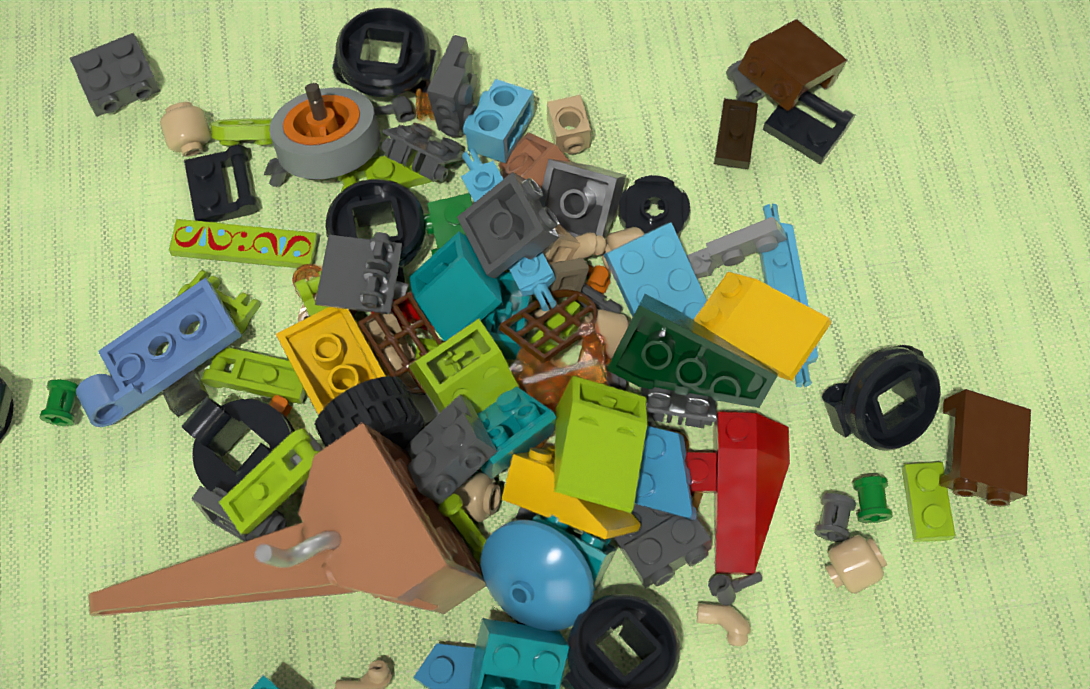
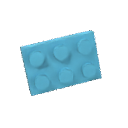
(656, 267)

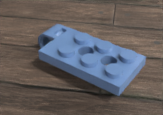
(132, 361)

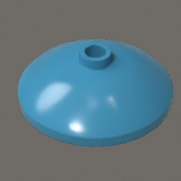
(536, 575)

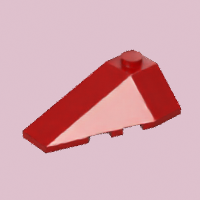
(749, 479)

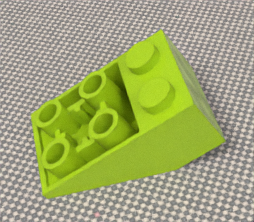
(465, 366)
(599, 443)

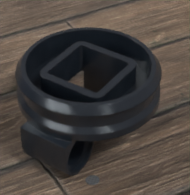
(383, 79)
(372, 204)
(855, 404)
(220, 426)
(644, 631)

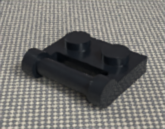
(806, 132)
(209, 187)

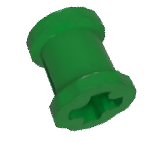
(54, 412)
(872, 499)

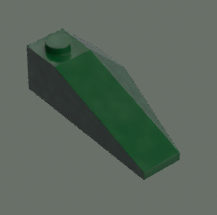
(682, 356)

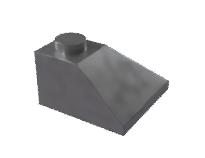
(582, 196)

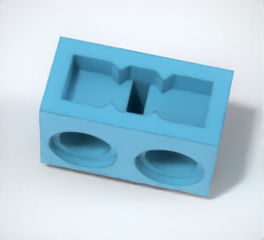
(499, 120)

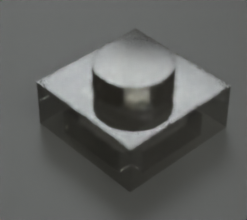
(185, 393)

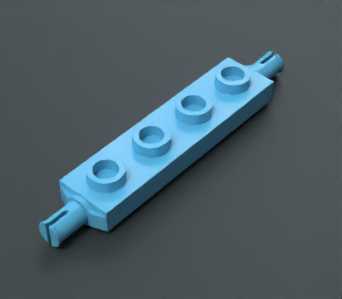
(783, 272)
(530, 275)

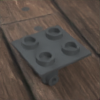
(418, 146)
(359, 273)
(696, 408)

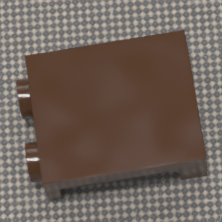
(791, 63)
(988, 448)

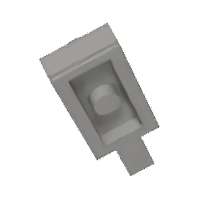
(735, 246)

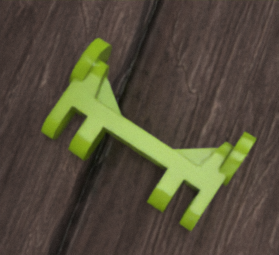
(239, 311)
(453, 509)

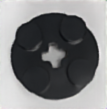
(654, 190)

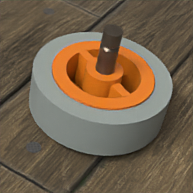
(325, 132)

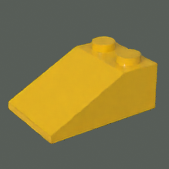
(763, 323)
(328, 355)
(532, 487)

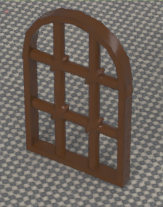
(548, 334)
(393, 339)

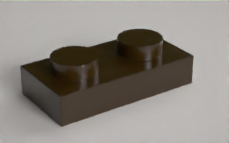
(736, 133)

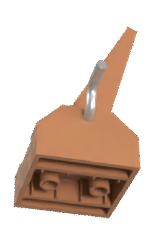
(358, 534)

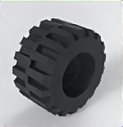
(378, 403)

